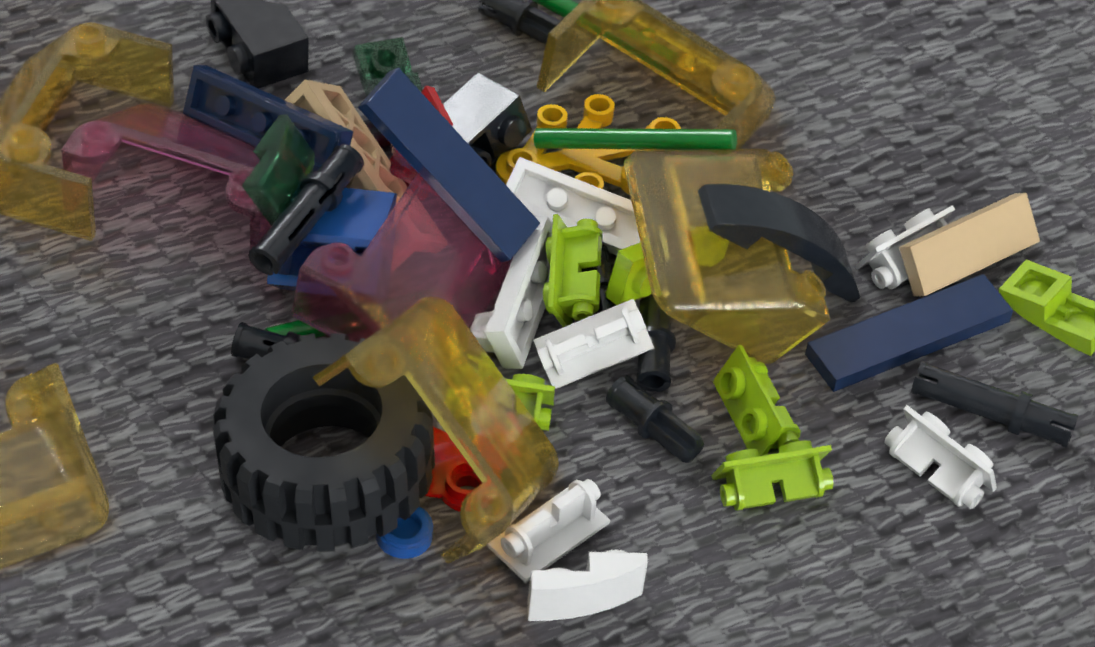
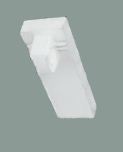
(552, 192)
(520, 303)

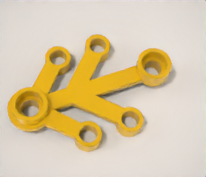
(590, 163)

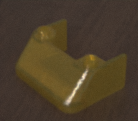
(668, 51)
(82, 54)

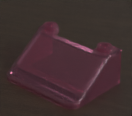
(173, 136)
(413, 256)

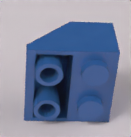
(351, 223)

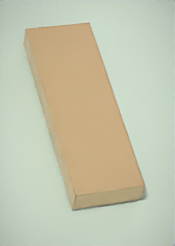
(969, 244)

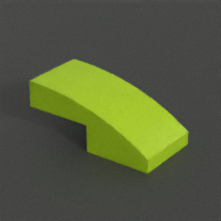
(1048, 302)

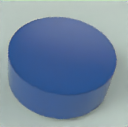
(410, 537)

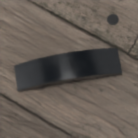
(750, 213)

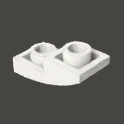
(608, 582)

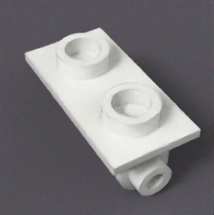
(885, 253)
(593, 344)
(960, 468)
(551, 530)

